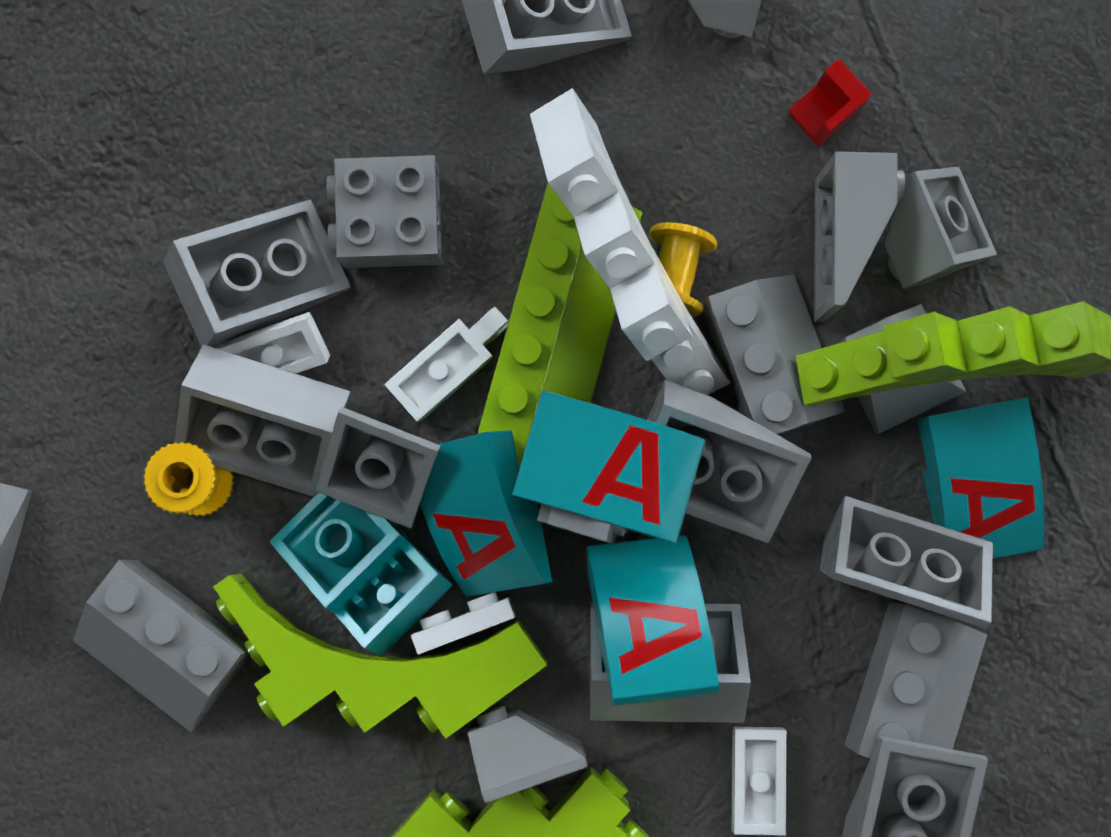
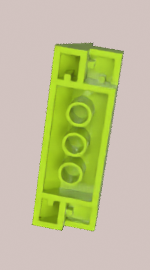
(553, 328)

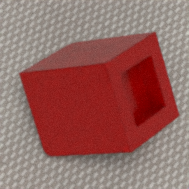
(830, 103)

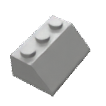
(757, 338)
(258, 418)
(910, 561)
(160, 642)
(732, 671)
(916, 680)

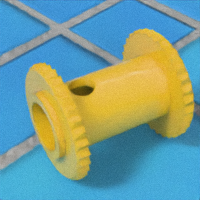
(679, 256)
(168, 475)

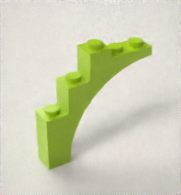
(938, 349)
(307, 669)
(587, 810)

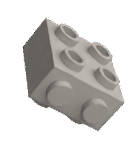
(385, 211)

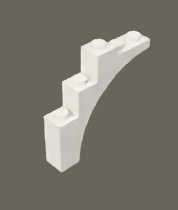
(619, 248)

